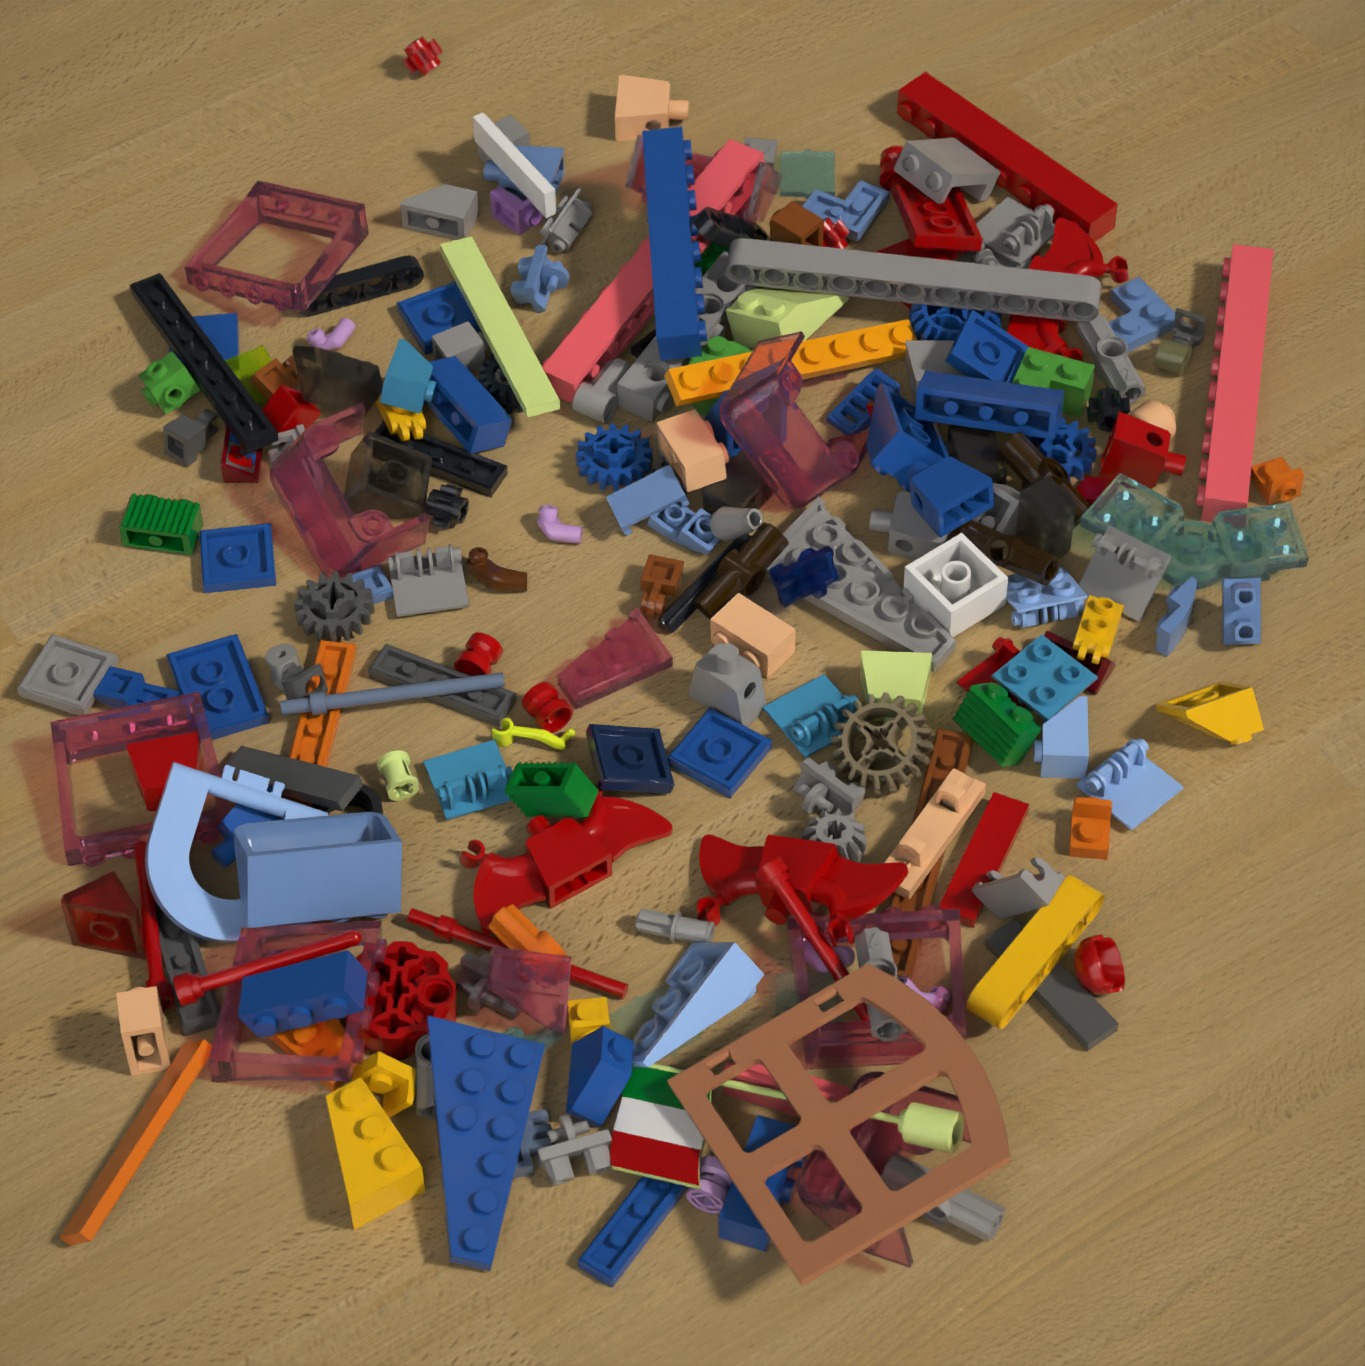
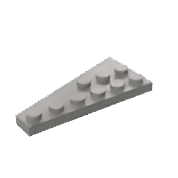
(865, 588)

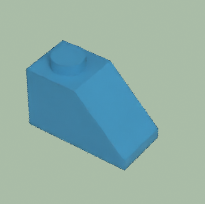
(408, 379)

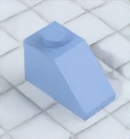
(1064, 743)

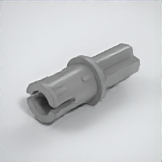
(674, 926)

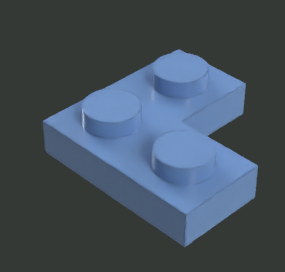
(856, 211)
(1144, 316)

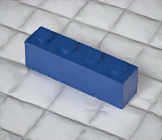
(989, 404)

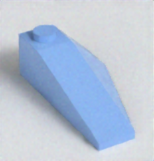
(703, 988)

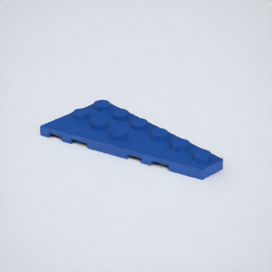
(481, 1114)

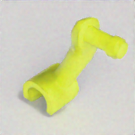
(506, 737)

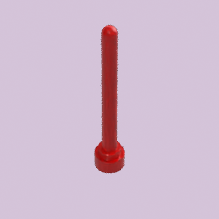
(776, 878)
(151, 932)
(192, 987)

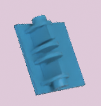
(1044, 677)
(810, 714)
(469, 779)

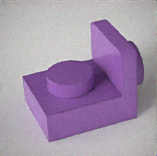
(513, 212)

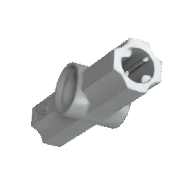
(1111, 358)
(875, 949)
(963, 1210)

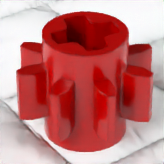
(422, 56)
(834, 234)

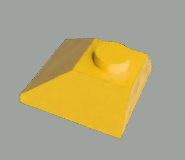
(1218, 710)

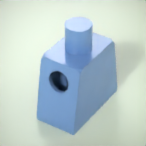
(546, 160)

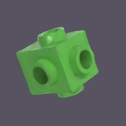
(167, 383)

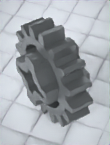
(334, 607)

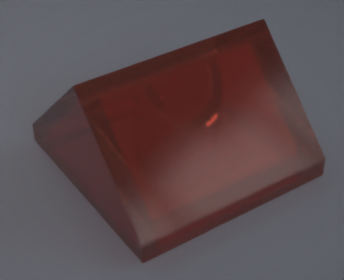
(104, 918)

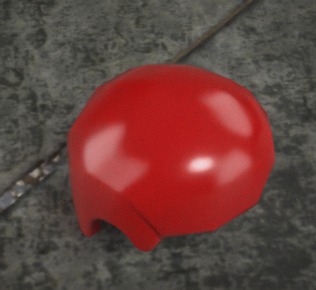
(1099, 965)

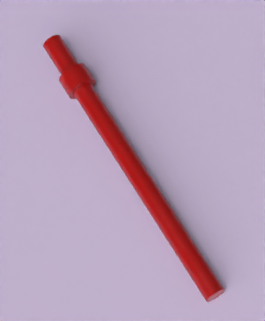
(448, 929)

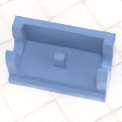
(646, 497)

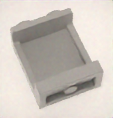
(945, 163)

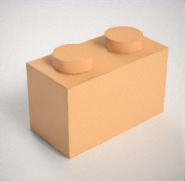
(692, 450)
(755, 633)
(143, 1030)

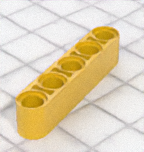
(1035, 952)

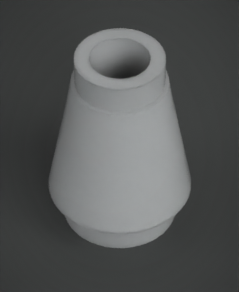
(734, 522)

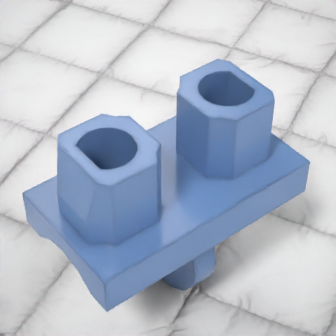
(539, 278)
(1241, 610)

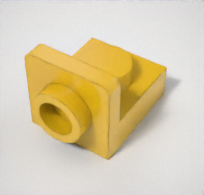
(587, 1016)
(389, 1078)

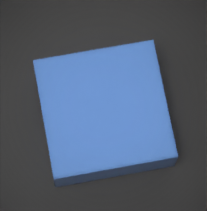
(378, 583)

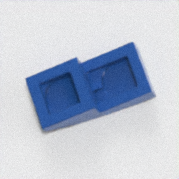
(128, 688)

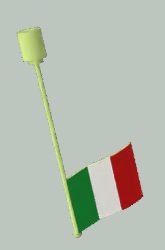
(662, 1143)

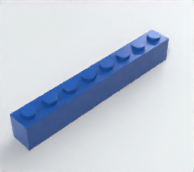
(672, 244)

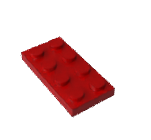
(935, 224)

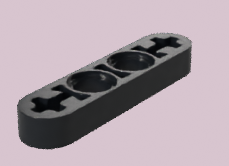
(724, 227)
(358, 281)

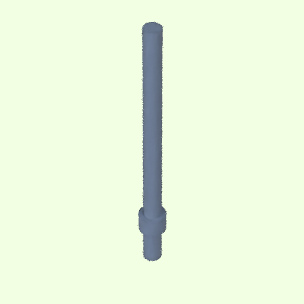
(319, 703)

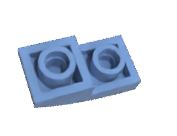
(685, 527)
(1176, 621)

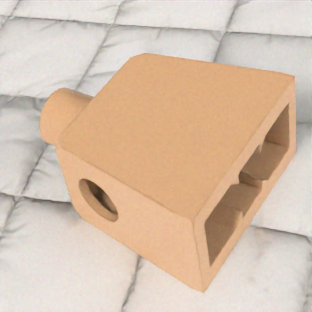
(645, 106)

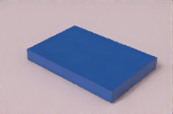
(224, 682)

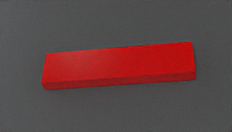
(984, 853)

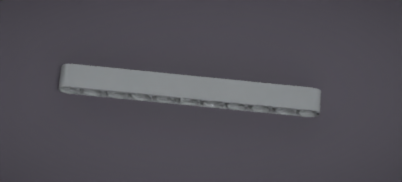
(913, 280)

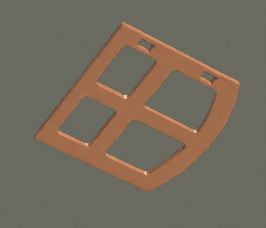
(828, 1125)

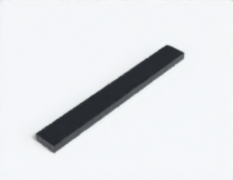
(204, 363)

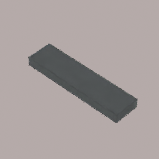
(401, 667)
(301, 779)
(182, 955)
(1062, 995)

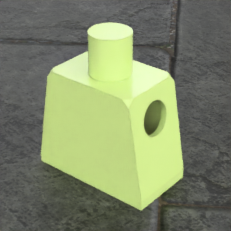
(896, 674)

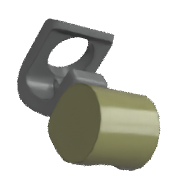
(1176, 353)

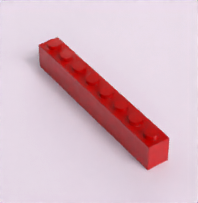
(1022, 167)

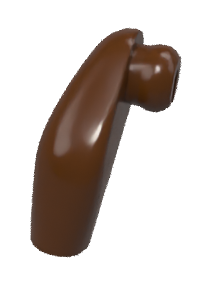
(492, 575)

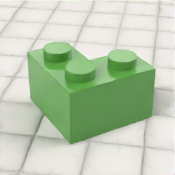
(1058, 373)

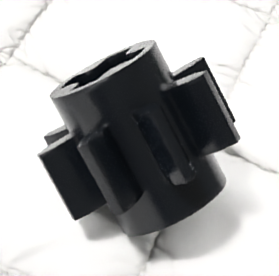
(1105, 408)
(447, 506)

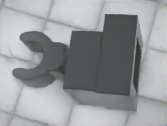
(187, 437)

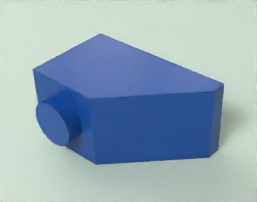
(598, 1074)

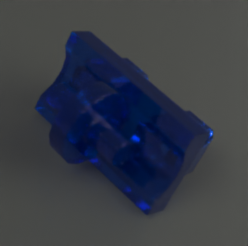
(805, 577)

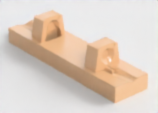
(936, 828)

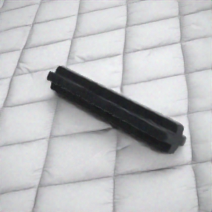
(684, 606)

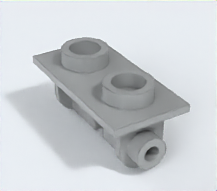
(571, 212)

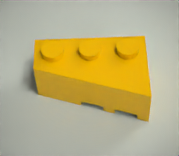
(372, 1155)

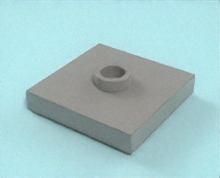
(66, 675)

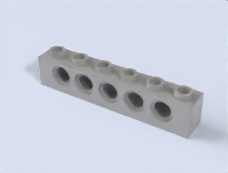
(644, 385)

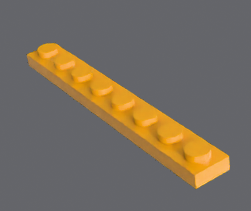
(812, 359)

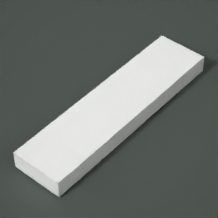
(514, 165)

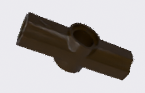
(1033, 466)
(1021, 557)
(742, 570)

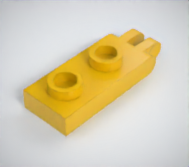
(402, 421)
(1097, 628)

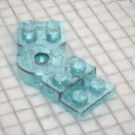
(1234, 546)

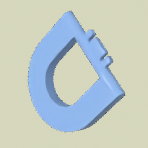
(173, 834)

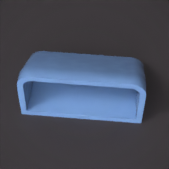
(318, 869)

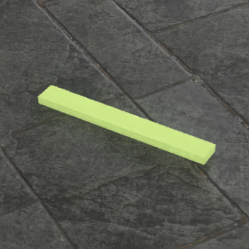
(500, 327)

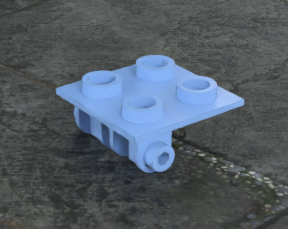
(1031, 599)
(1131, 783)

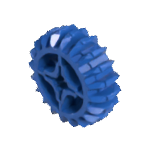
(942, 323)

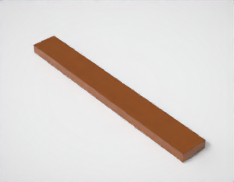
(949, 752)

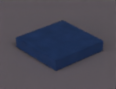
(629, 759)

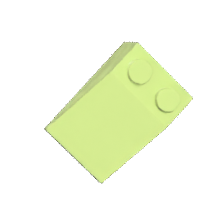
(779, 312)

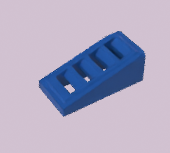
(859, 397)

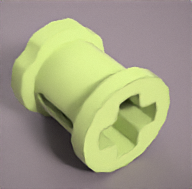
(397, 774)

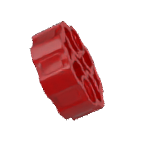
(422, 980)

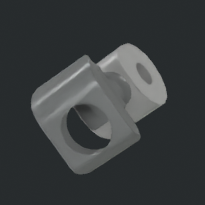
(288, 673)

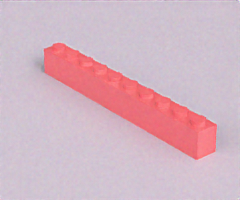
(629, 299)
(1237, 382)

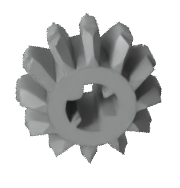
(839, 830)

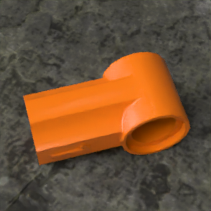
(520, 934)

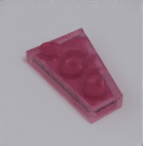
(617, 662)

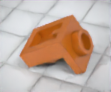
(1277, 480)
(1090, 828)

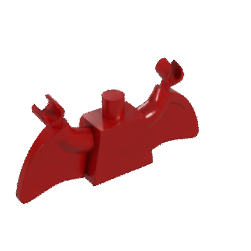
(1070, 253)
(561, 857)
(815, 873)

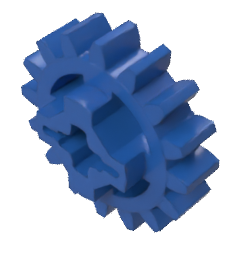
(1065, 447)
(613, 457)

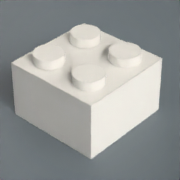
(956, 584)

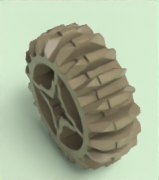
(891, 730)

